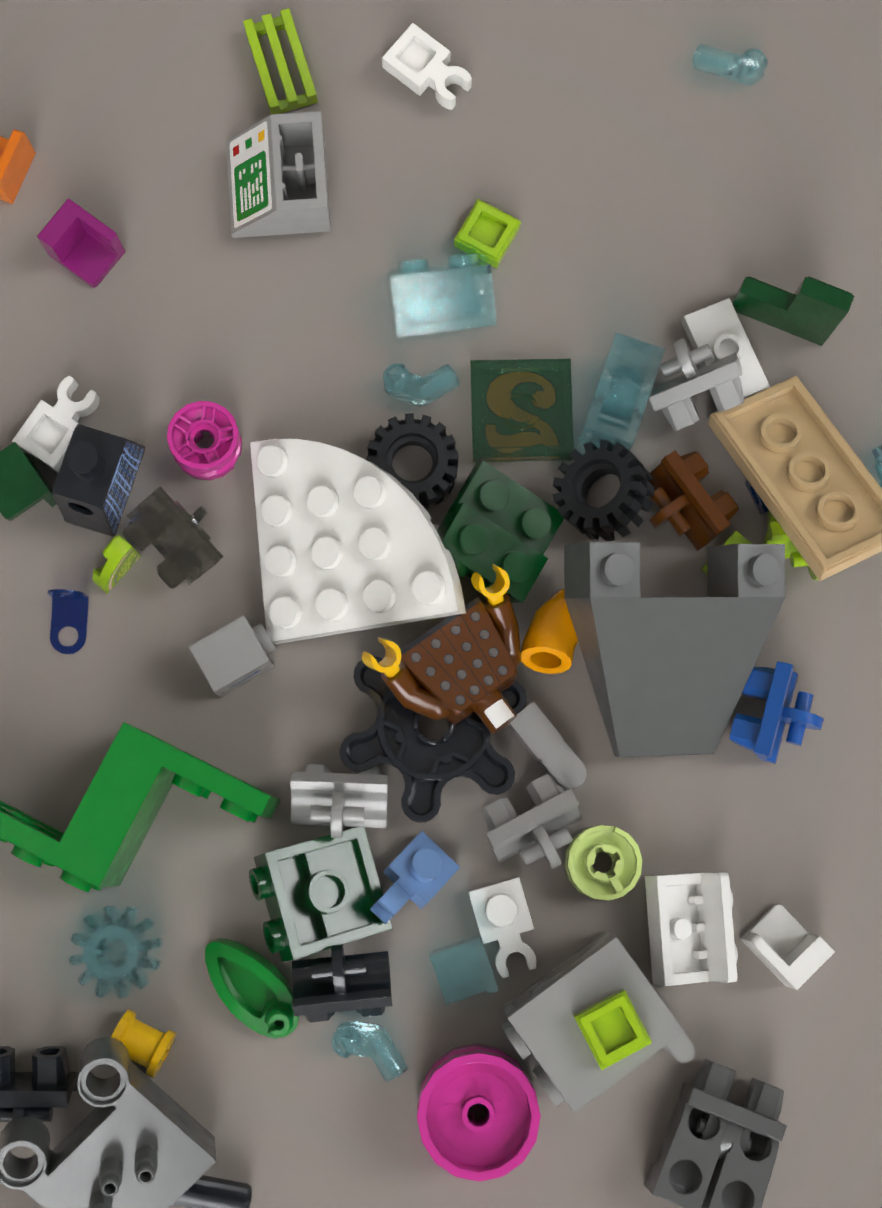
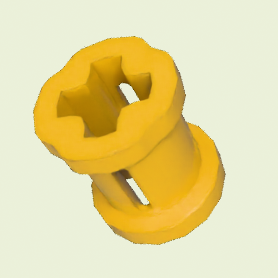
(145, 1044)

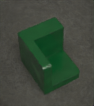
(21, 483)

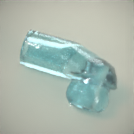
(741, 69)
(370, 1041)

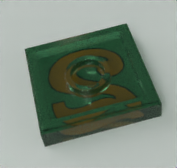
(521, 410)

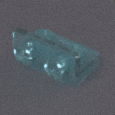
(442, 296)

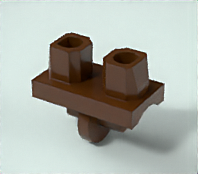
(686, 502)

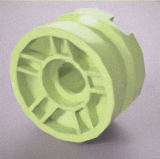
(625, 862)

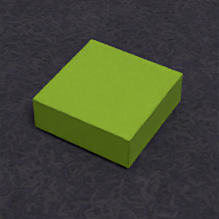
(487, 233)
(612, 1029)

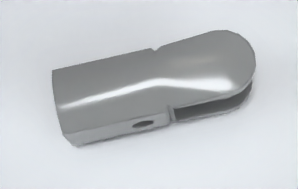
(548, 747)

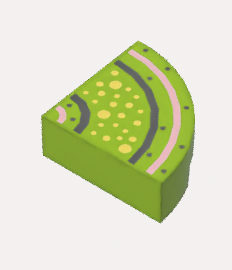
(120, 558)

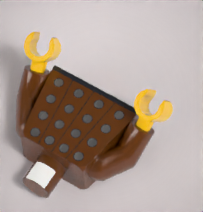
(459, 661)

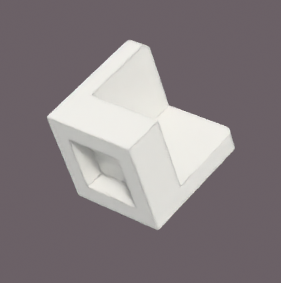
(786, 947)

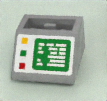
(279, 177)

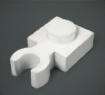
(422, 62)
(50, 428)
(502, 916)

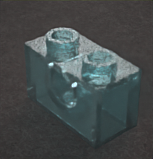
(622, 392)

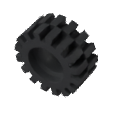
(429, 437)
(582, 475)

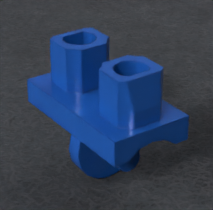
(766, 734)

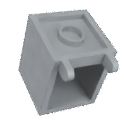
(544, 1022)

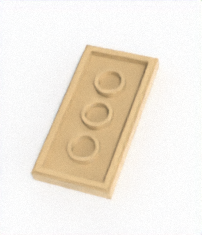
(805, 475)

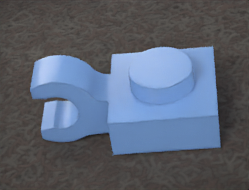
(416, 876)

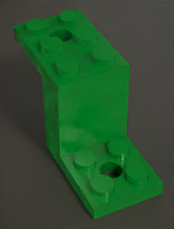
(122, 809)

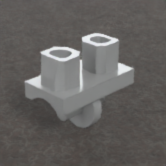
(719, 377)
(339, 798)
(537, 831)

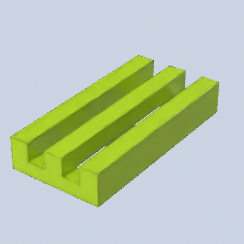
(270, 27)

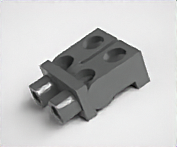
(717, 1148)

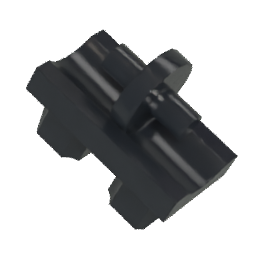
(341, 984)
(35, 1091)

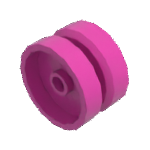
(484, 1146)

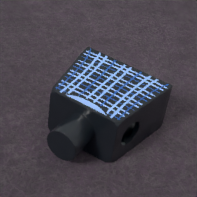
(96, 475)

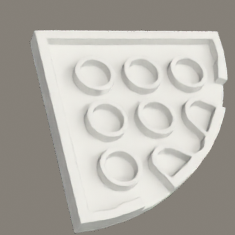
(343, 545)

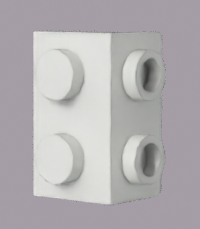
(691, 928)

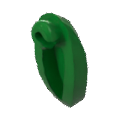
(251, 988)

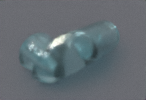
(416, 389)

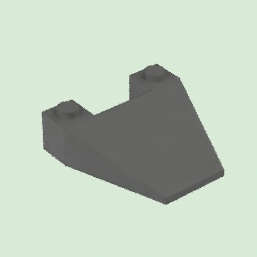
(670, 664)

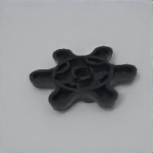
(423, 761)

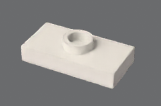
(725, 335)

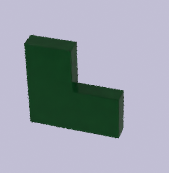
(808, 313)

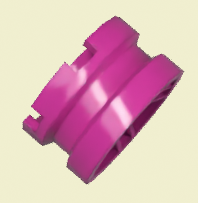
(187, 430)

